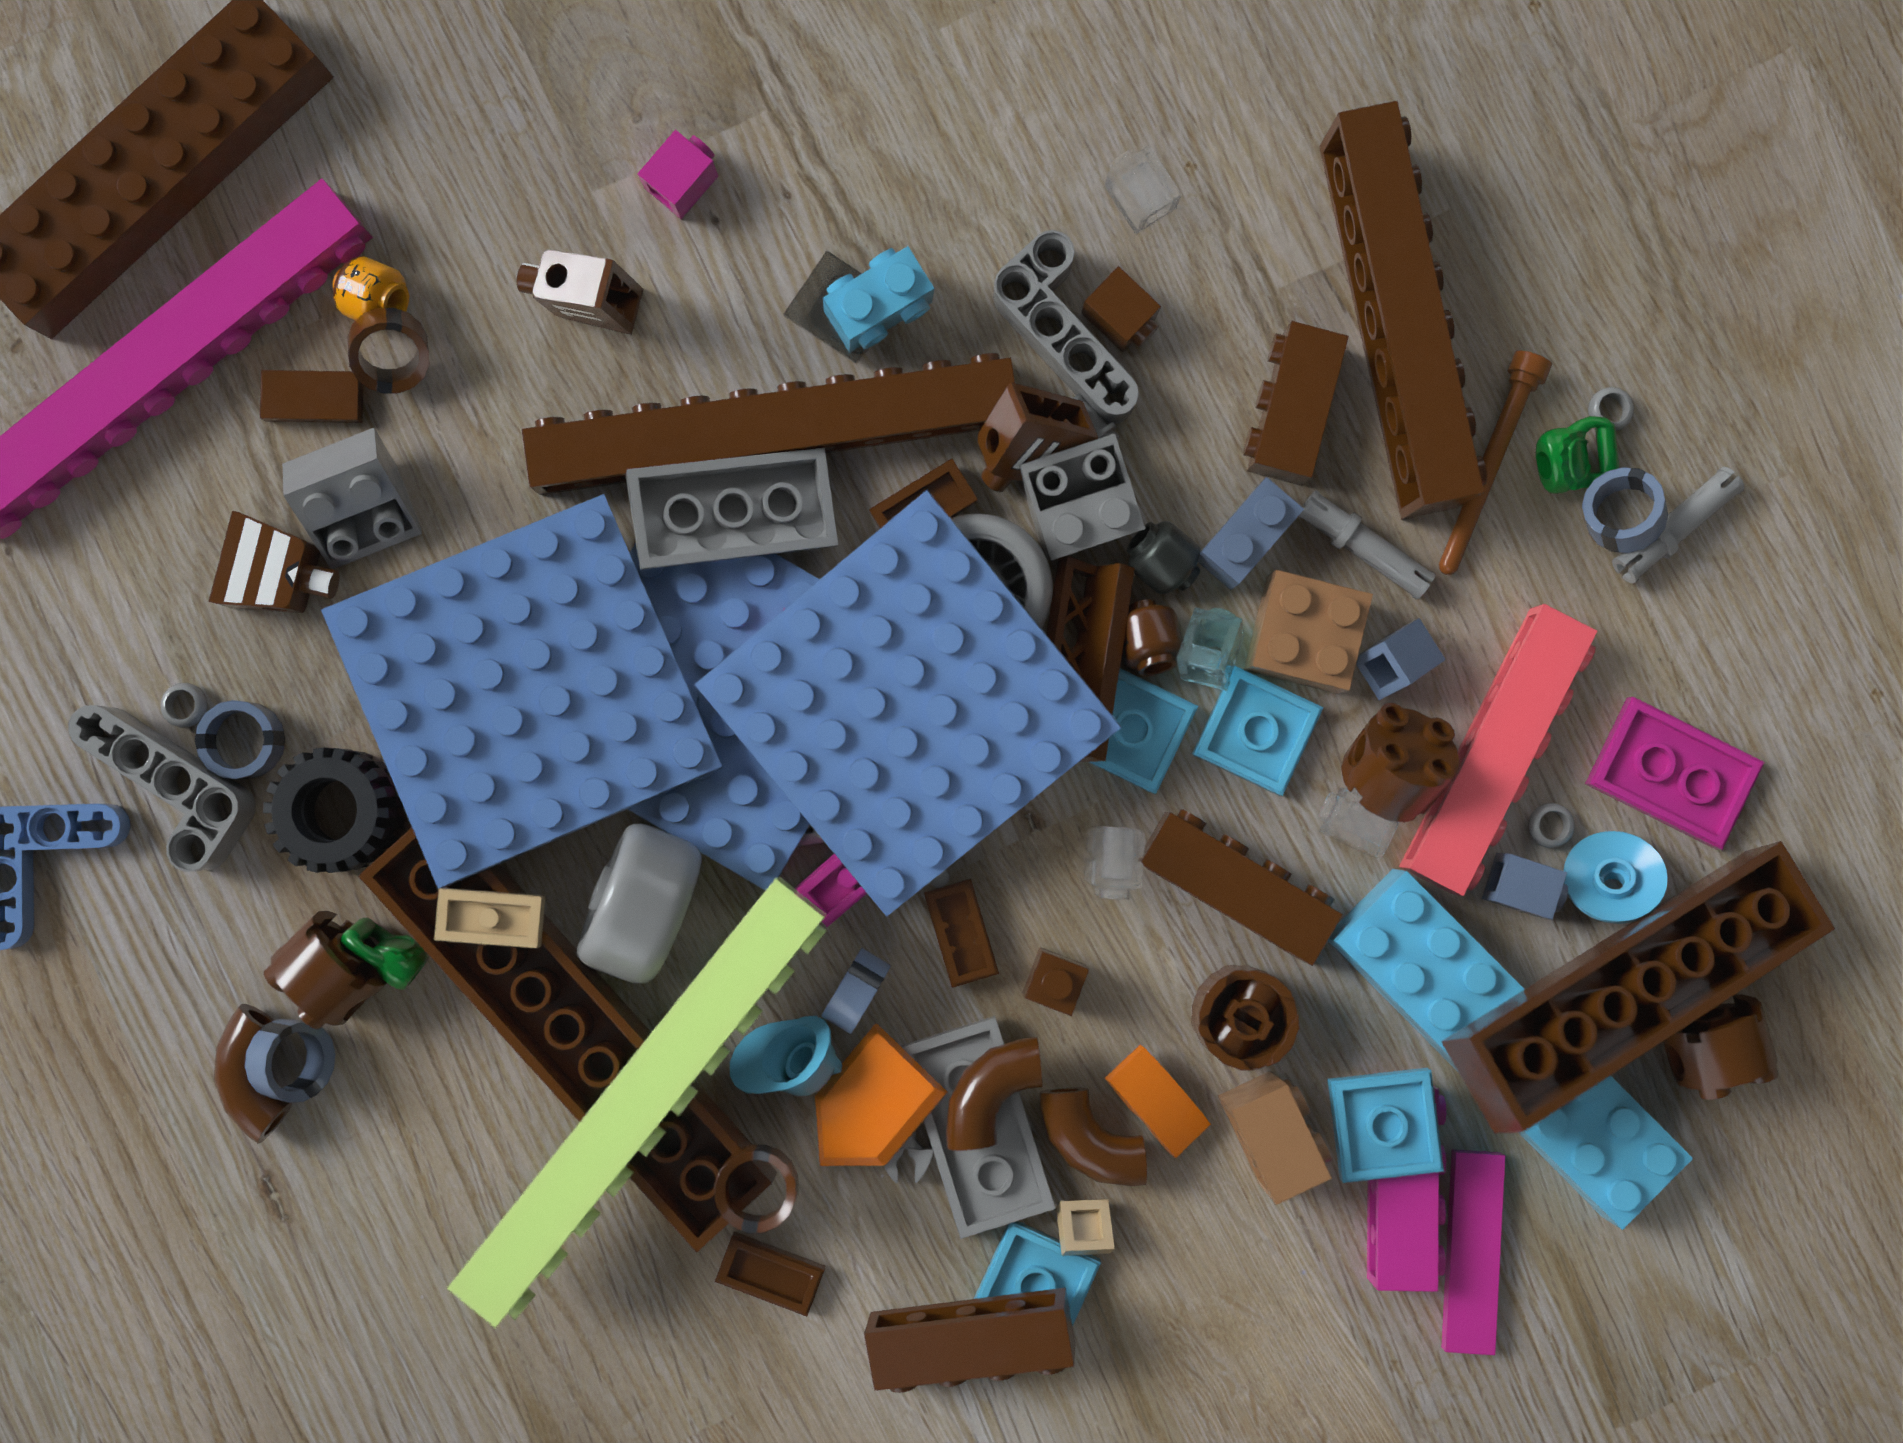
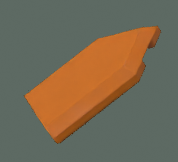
(873, 1103)

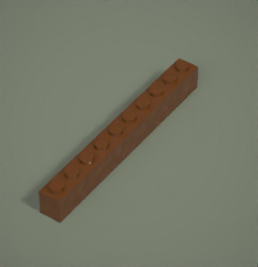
(795, 418)

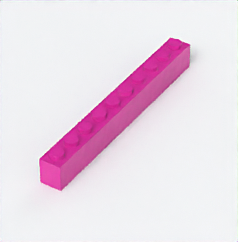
(174, 349)

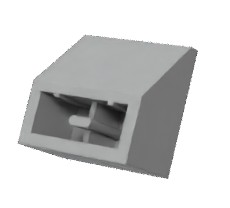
(1081, 497)
(350, 498)

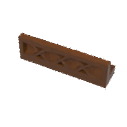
(1100, 626)

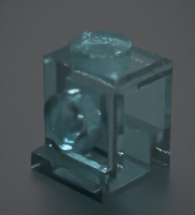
(1206, 630)

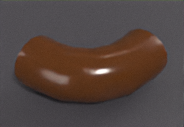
(985, 1088)
(246, 1107)
(1087, 1145)

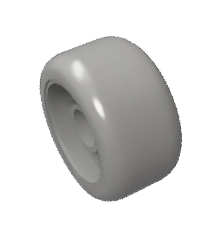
(1013, 558)
(639, 904)

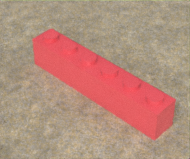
(1499, 749)

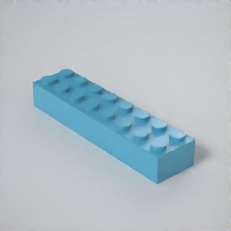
(1448, 980)

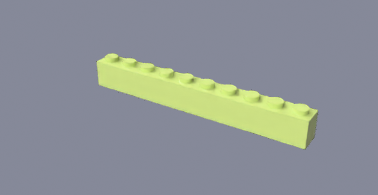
(637, 1101)

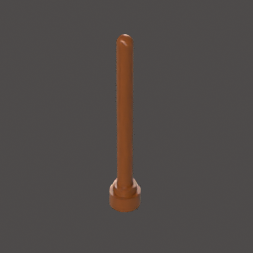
(1527, 373)

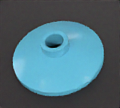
(1620, 858)

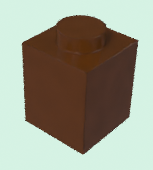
(1122, 310)
(1055, 981)

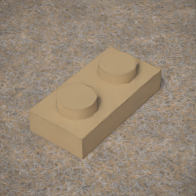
(490, 917)

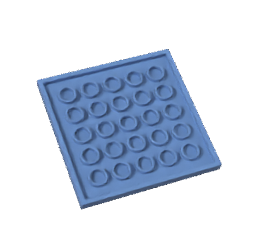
(706, 615)
(521, 690)
(907, 704)

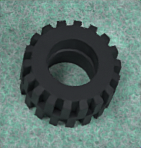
(295, 815)

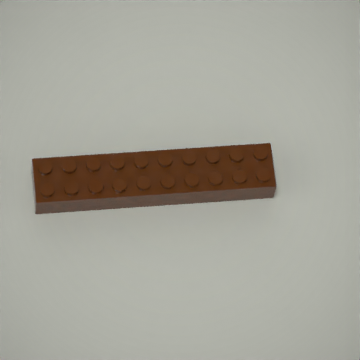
(573, 1038)

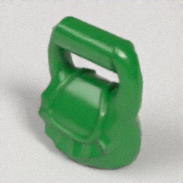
(1564, 458)
(395, 957)

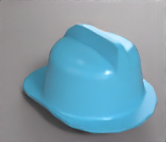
(785, 1057)

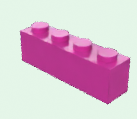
(1404, 1227)

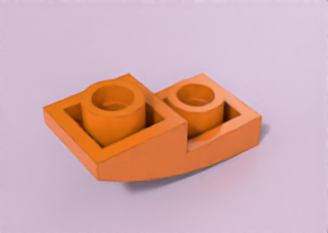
(1158, 1101)

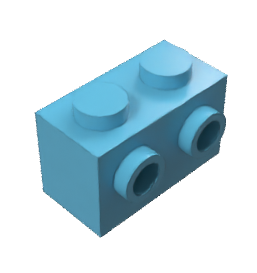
(878, 299)

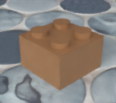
(1308, 632)
(1274, 1136)

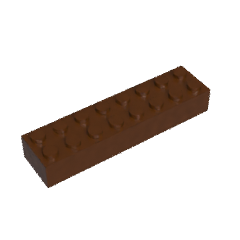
(152, 162)
(1401, 311)
(1636, 988)

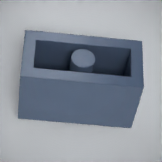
(1249, 533)

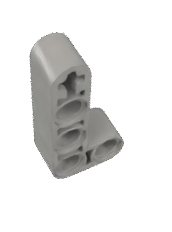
(1072, 338)
(160, 778)

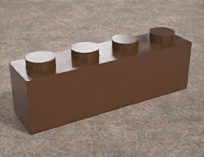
(1239, 887)
(970, 1340)

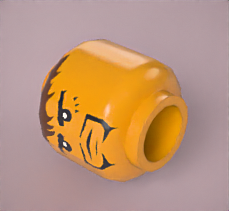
(368, 285)

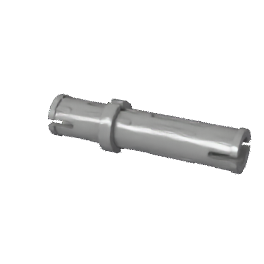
(1681, 523)
(1367, 545)

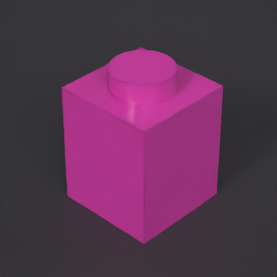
(679, 173)

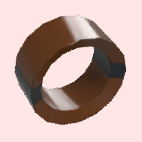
(388, 380)
(743, 1220)

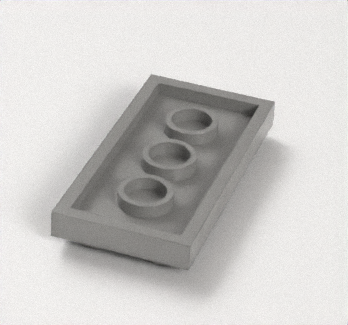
(989, 1183)

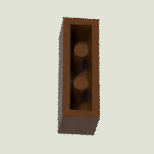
(1295, 402)

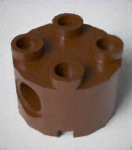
(1401, 762)
(322, 973)
(1245, 1017)
(1723, 1049)

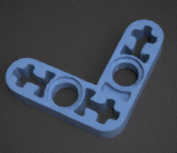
(30, 836)

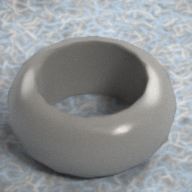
(1619, 395)
(168, 700)
(1568, 825)

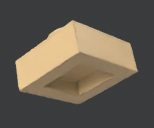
(1085, 1227)

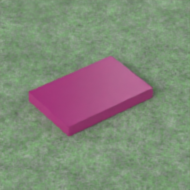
(1674, 773)

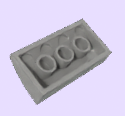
(731, 508)

